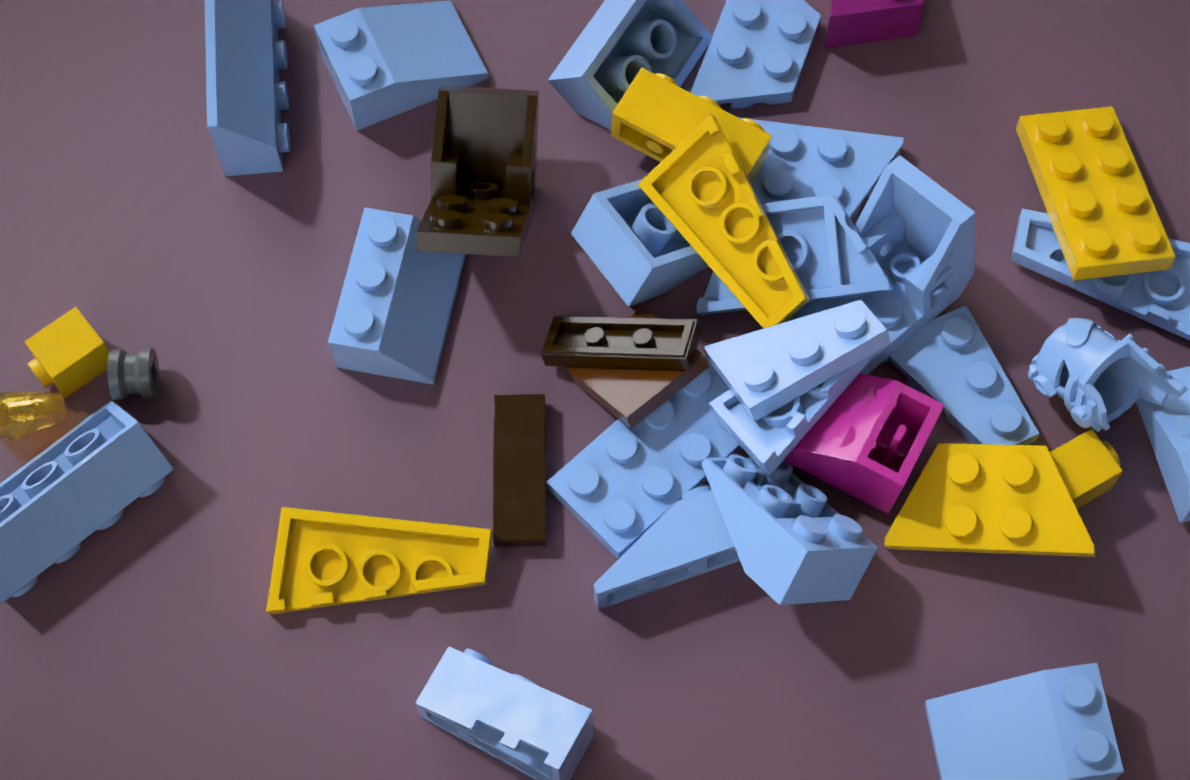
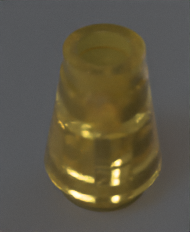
(29, 412)

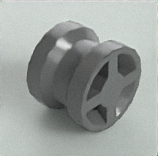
(133, 373)

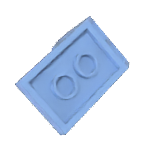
(923, 246)

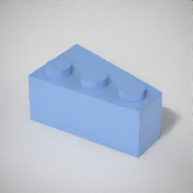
(506, 716)

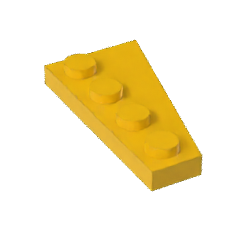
(360, 558)

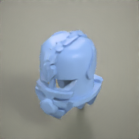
(1098, 373)

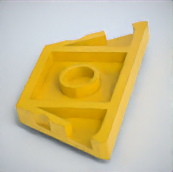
(990, 503)

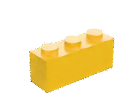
(660, 115)

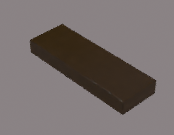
(621, 343)
(519, 470)

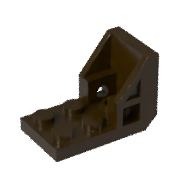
(481, 172)

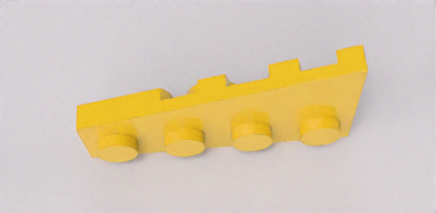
(720, 216)

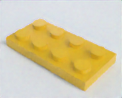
(1094, 193)

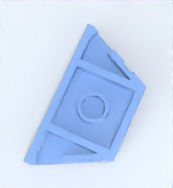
(757, 52)
(823, 162)
(822, 249)

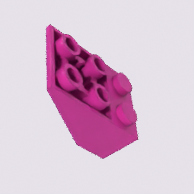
(869, 439)

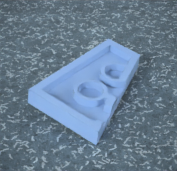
(793, 357)
(779, 432)

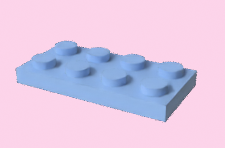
(638, 473)

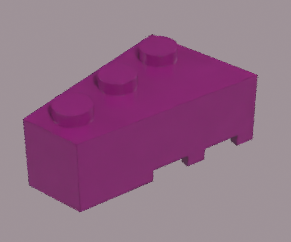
(871, 21)

